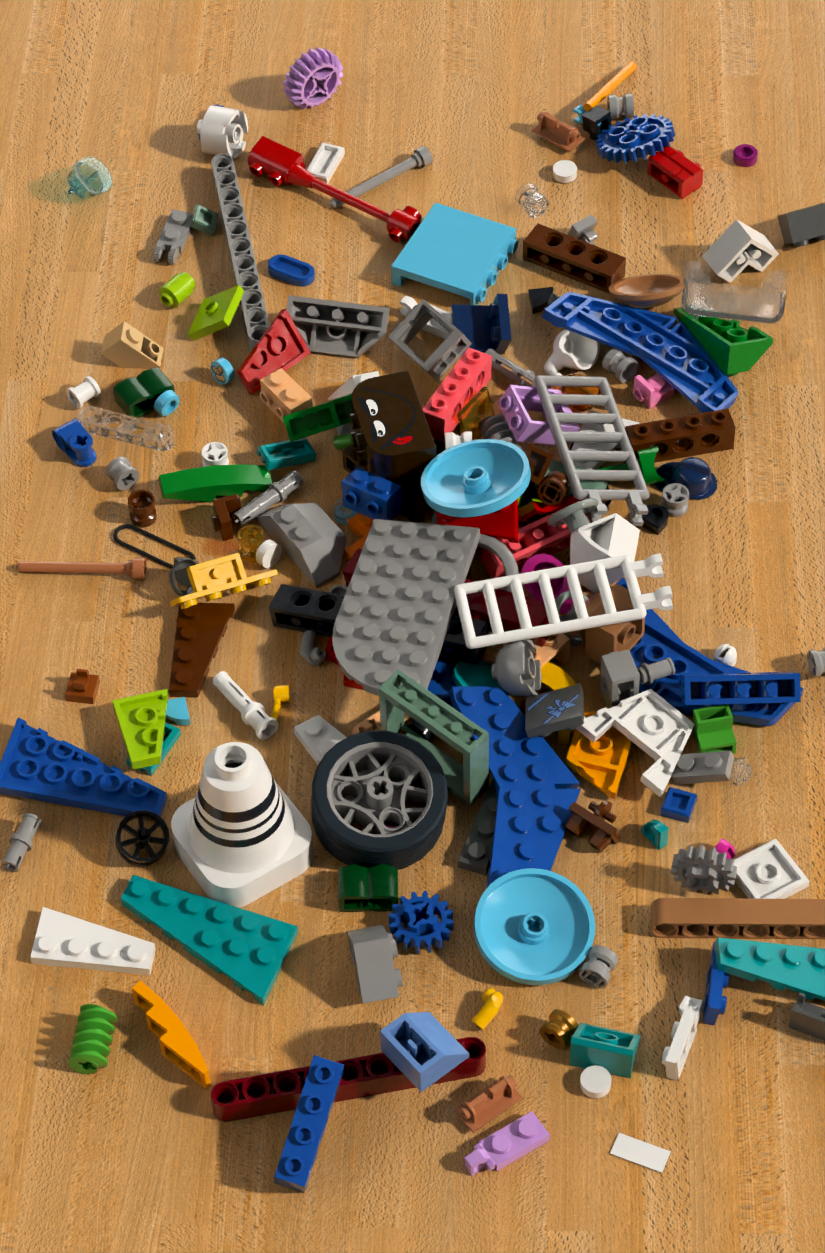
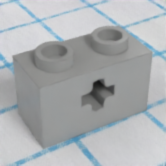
(618, 677)

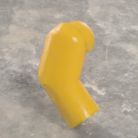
(493, 1002)

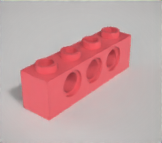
(457, 389)
(533, 540)

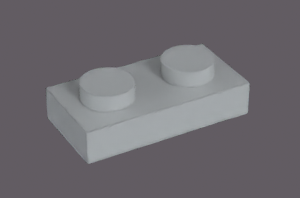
(703, 767)

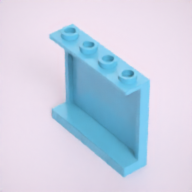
(456, 253)

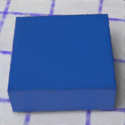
(678, 804)

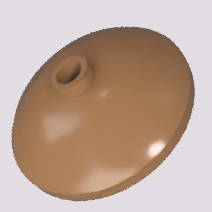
(646, 290)

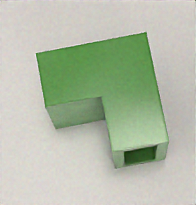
(714, 729)

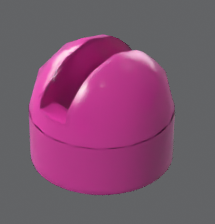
(725, 846)

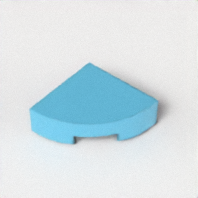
(178, 711)

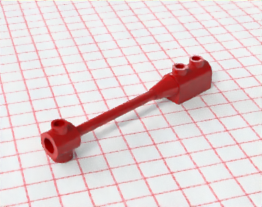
(288, 167)

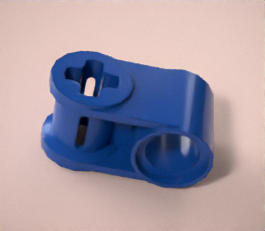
(75, 443)

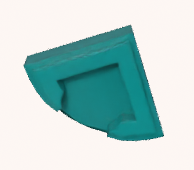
(656, 833)

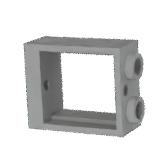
(445, 354)

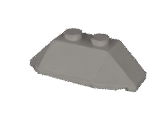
(338, 326)
(307, 539)

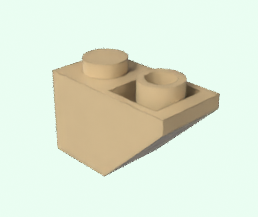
(131, 348)

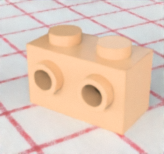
(283, 394)

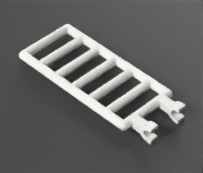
(641, 602)

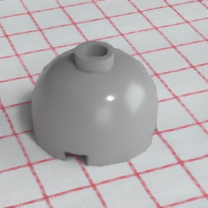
(517, 669)

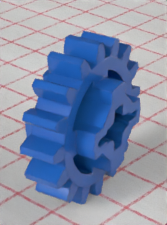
(421, 923)

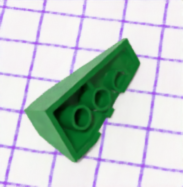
(726, 342)

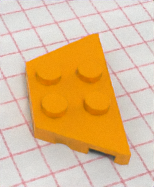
(601, 761)

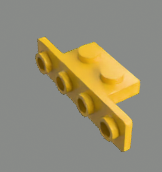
(218, 576)

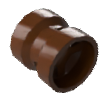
(555, 482)
(142, 508)

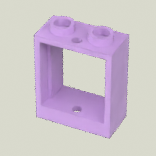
(517, 402)

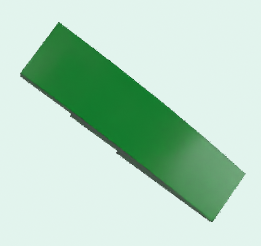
(318, 418)
(207, 482)

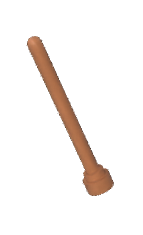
(135, 567)

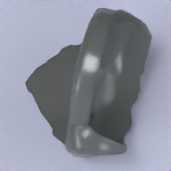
(179, 568)

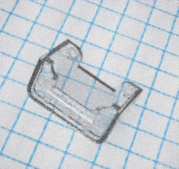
(733, 301)

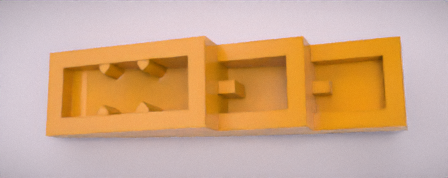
(173, 1036)

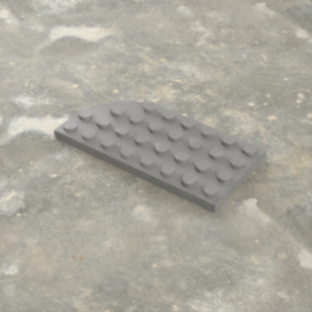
(401, 600)

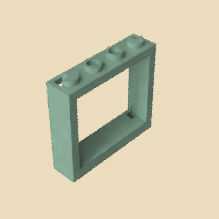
(464, 781)

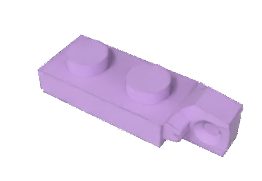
(507, 1144)

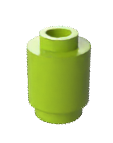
(177, 290)

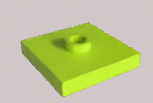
(215, 312)

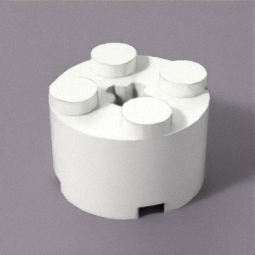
(223, 131)

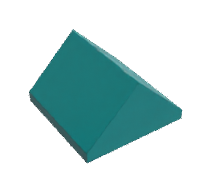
(605, 1048)

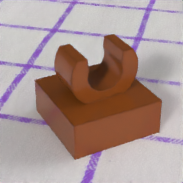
(82, 687)

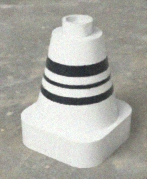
(240, 829)

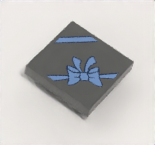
(554, 711)

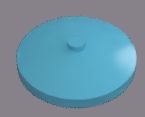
(475, 478)
(534, 926)

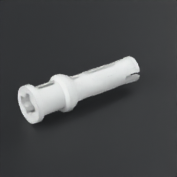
(251, 712)

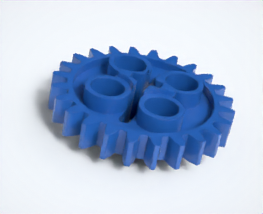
(635, 138)

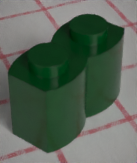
(139, 394)
(367, 888)

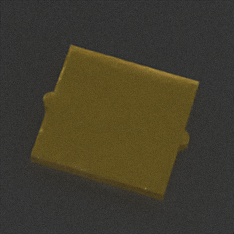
(474, 411)

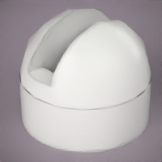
(730, 657)

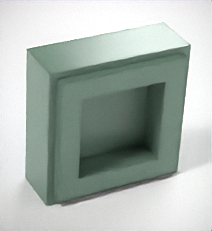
(204, 219)

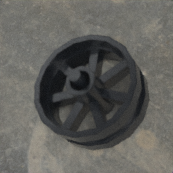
(142, 838)

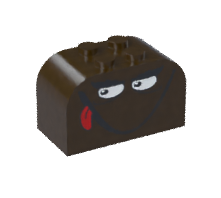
(391, 429)

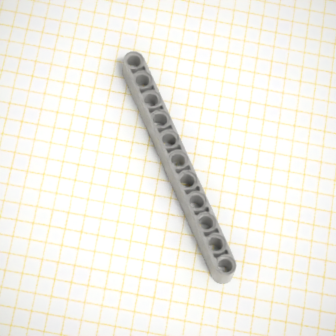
(240, 248)

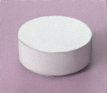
(564, 171)
(268, 553)
(595, 1081)

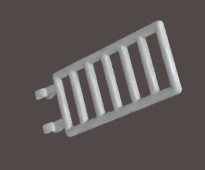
(633, 497)

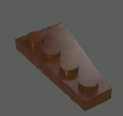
(196, 645)

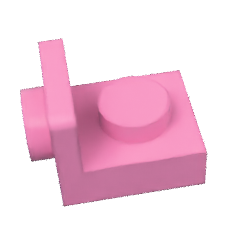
(653, 390)

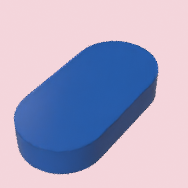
(291, 270)

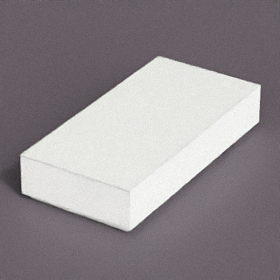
(326, 161)

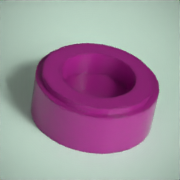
(745, 155)

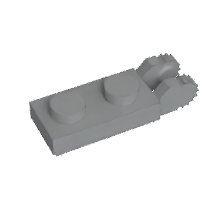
(173, 236)

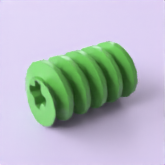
(92, 1039)

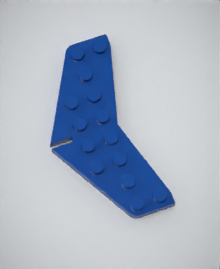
(647, 334)
(662, 643)
(528, 779)

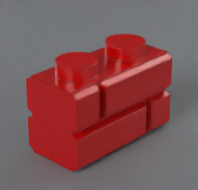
(675, 171)

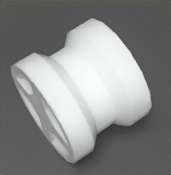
(215, 454)

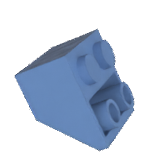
(421, 1048)

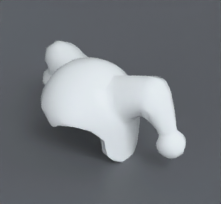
(571, 351)

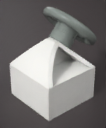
(596, 540)

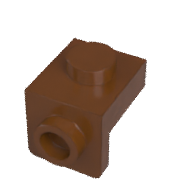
(539, 463)
(223, 513)

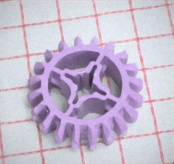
(313, 78)

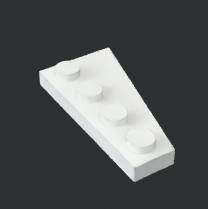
(85, 945)

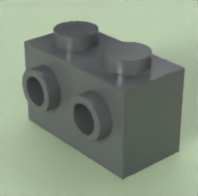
(803, 225)

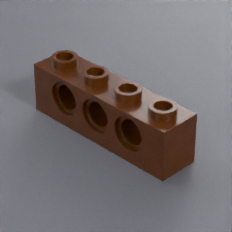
(573, 258)
(685, 435)

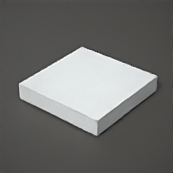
(769, 873)

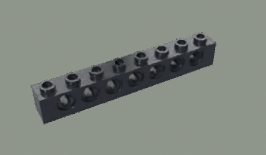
(317, 610)

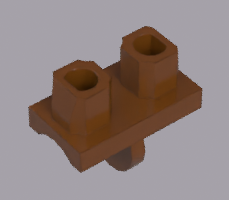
(603, 831)

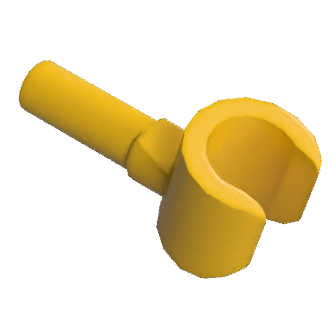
(281, 694)

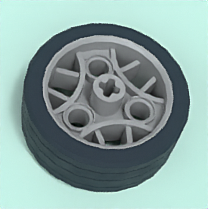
(378, 800)

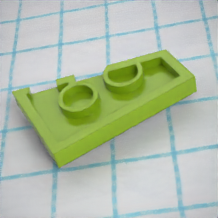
(142, 726)

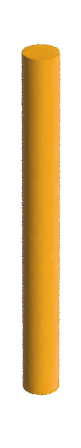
(610, 86)

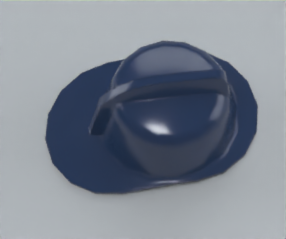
(691, 473)

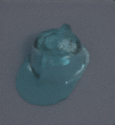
(89, 178)

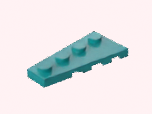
(778, 964)

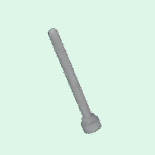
(421, 157)

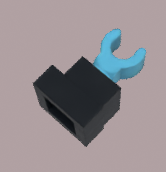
(593, 120)

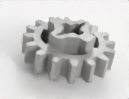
(703, 870)

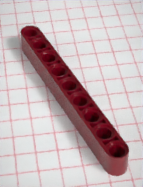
(361, 1068)

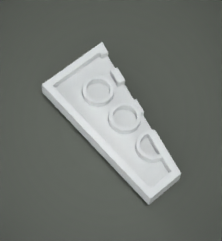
(319, 737)

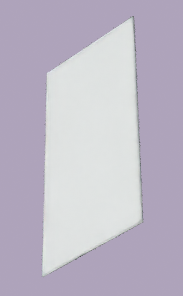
(640, 1152)

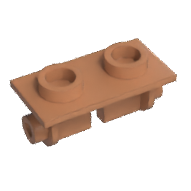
(557, 133)
(489, 1103)

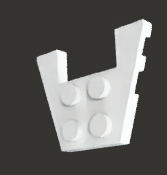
(651, 726)

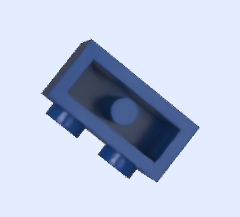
(371, 495)

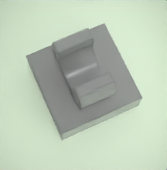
(584, 230)

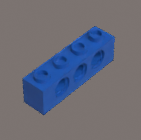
(740, 688)
(309, 1124)

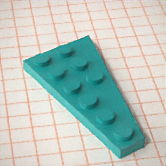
(222, 936)

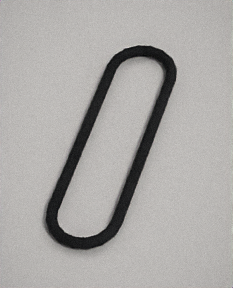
(153, 537)

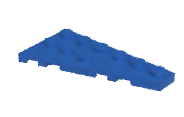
(66, 775)

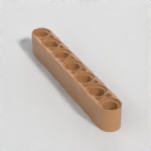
(738, 918)

